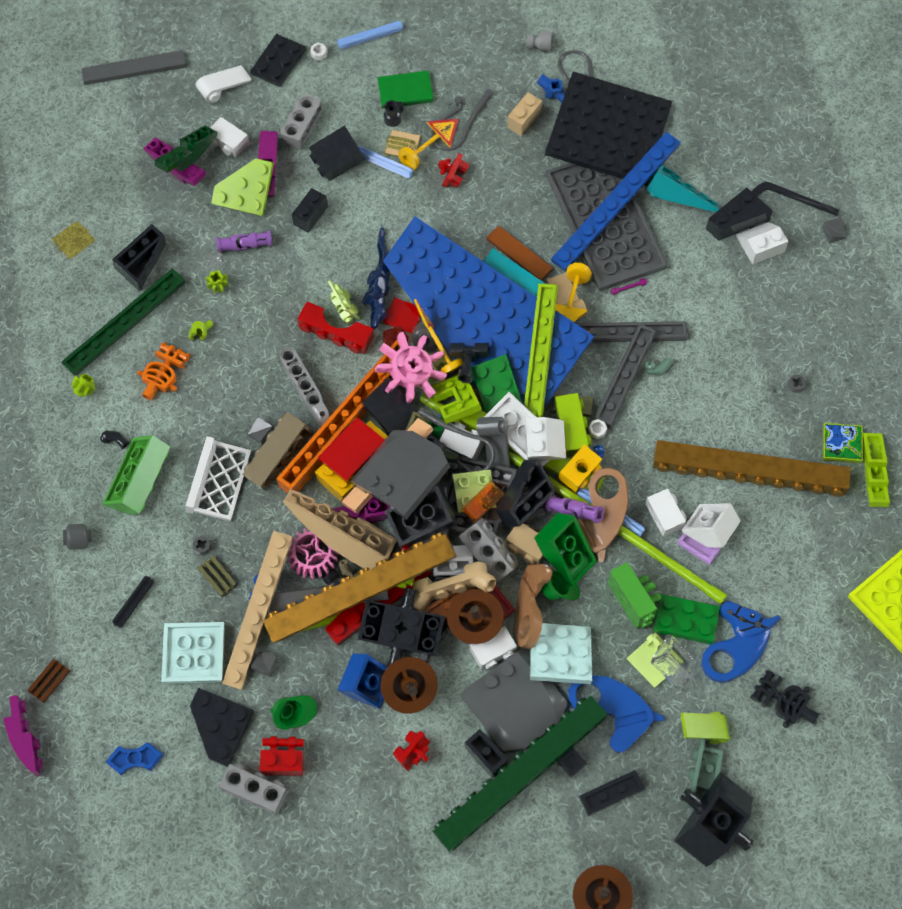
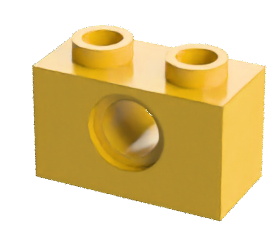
(583, 458)

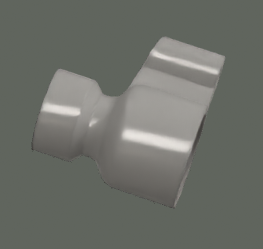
(542, 41)

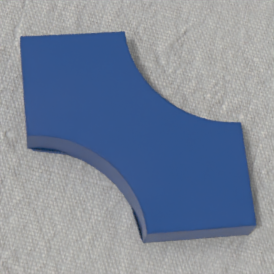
(143, 757)

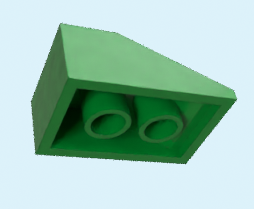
(566, 547)

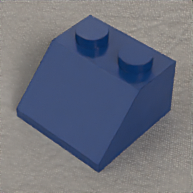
(363, 680)

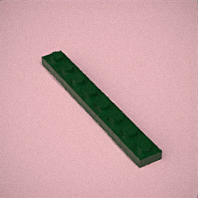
(123, 322)

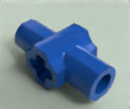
(552, 87)

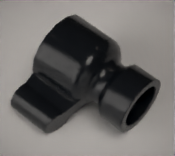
(392, 113)

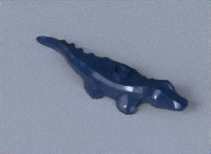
(378, 284)

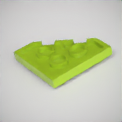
(245, 188)

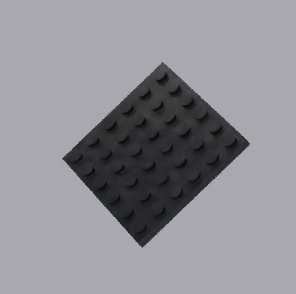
(606, 125)

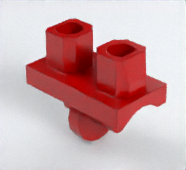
(457, 165)
(414, 752)

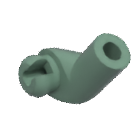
(658, 369)

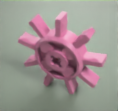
(410, 367)

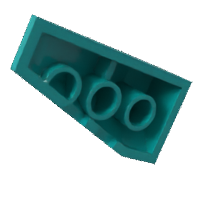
(668, 186)

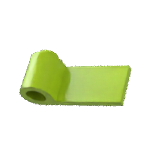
(705, 726)

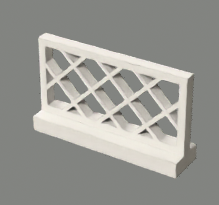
(201, 475)

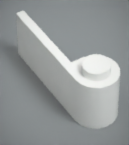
(213, 84)

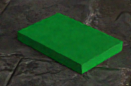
(406, 87)

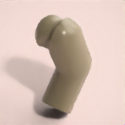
(346, 569)

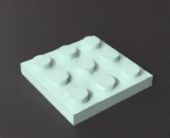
(193, 652)
(562, 654)

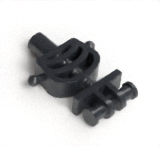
(802, 710)

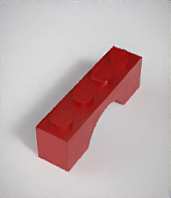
(355, 337)

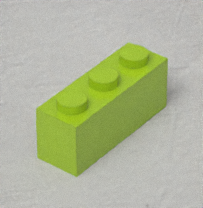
(570, 409)

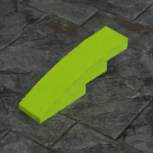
(875, 470)

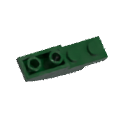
(189, 151)

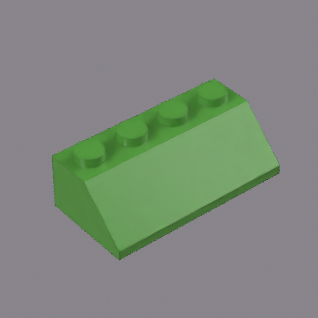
(136, 475)

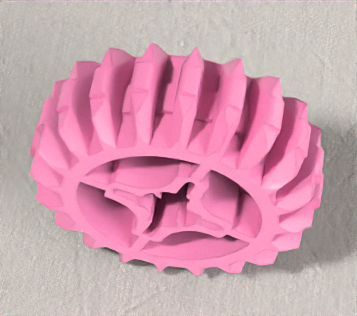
(309, 568)

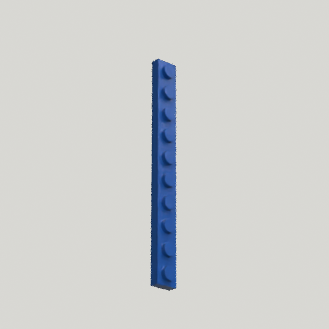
(615, 201)

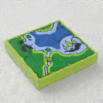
(842, 443)

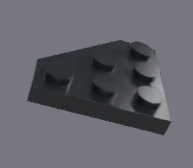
(219, 724)

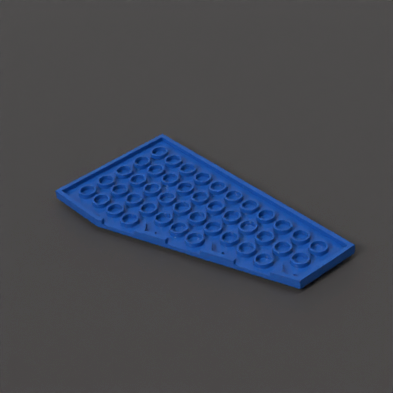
(479, 305)

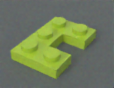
(465, 403)

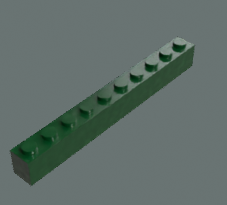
(520, 774)

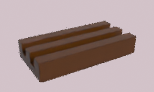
(43, 675)

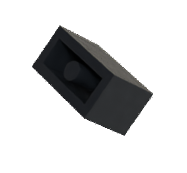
(309, 210)
(485, 753)

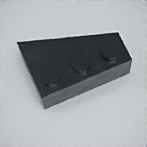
(738, 214)
(140, 256)
(525, 494)

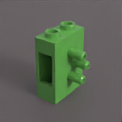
(633, 595)

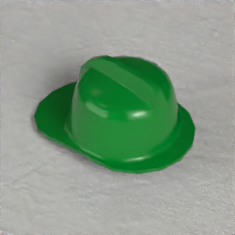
(559, 588)
(293, 711)

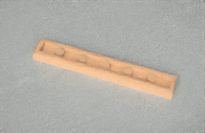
(358, 499)

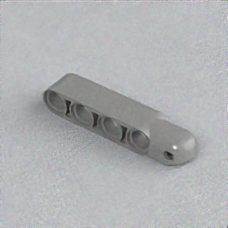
(319, 410)

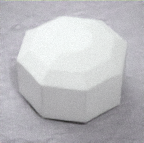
(319, 51)
(597, 429)

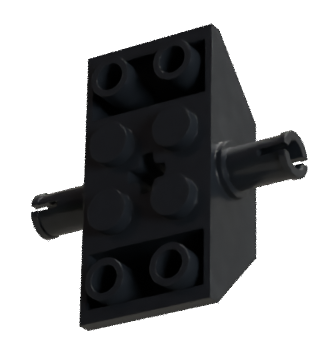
(382, 621)
(702, 834)

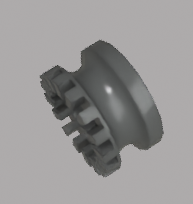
(799, 388)
(199, 551)

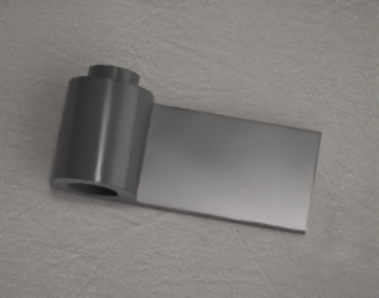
(495, 431)

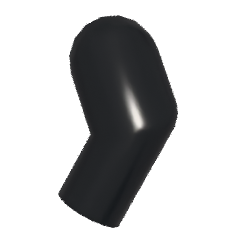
(114, 436)

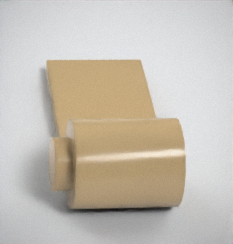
(564, 291)

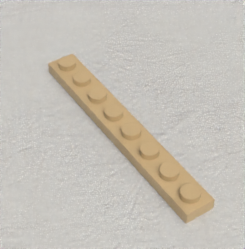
(257, 610)

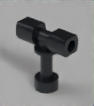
(469, 355)

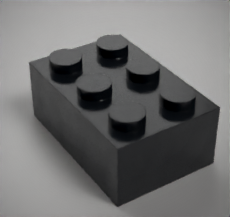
(429, 518)

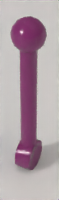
(642, 282)

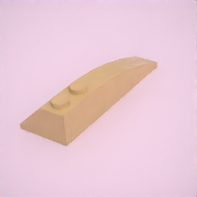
(349, 537)

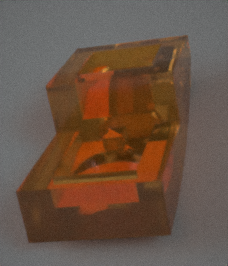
(482, 501)

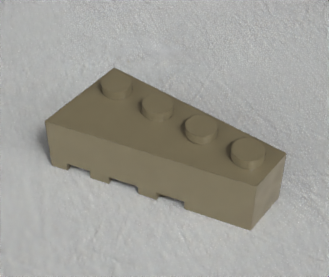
(277, 450)

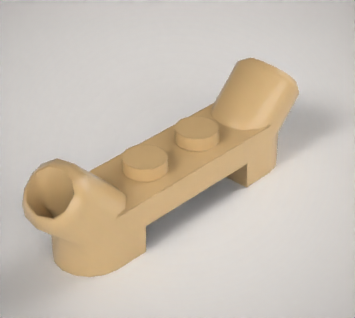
(474, 576)

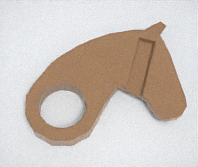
(602, 534)
(526, 608)

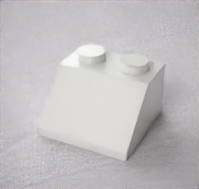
(763, 242)
(545, 439)
(712, 524)

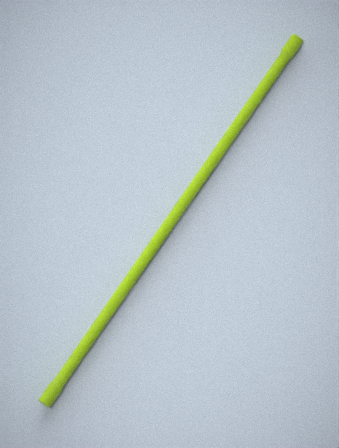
(710, 590)

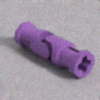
(245, 241)
(577, 508)

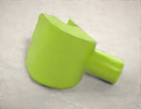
(199, 328)

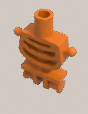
(154, 377)

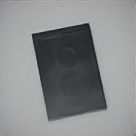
(389, 408)

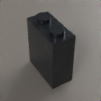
(336, 153)

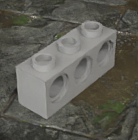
(307, 119)
(478, 547)
(258, 798)

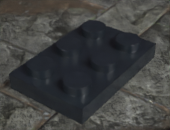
(278, 60)

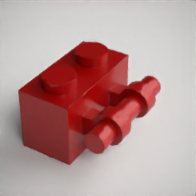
(282, 762)

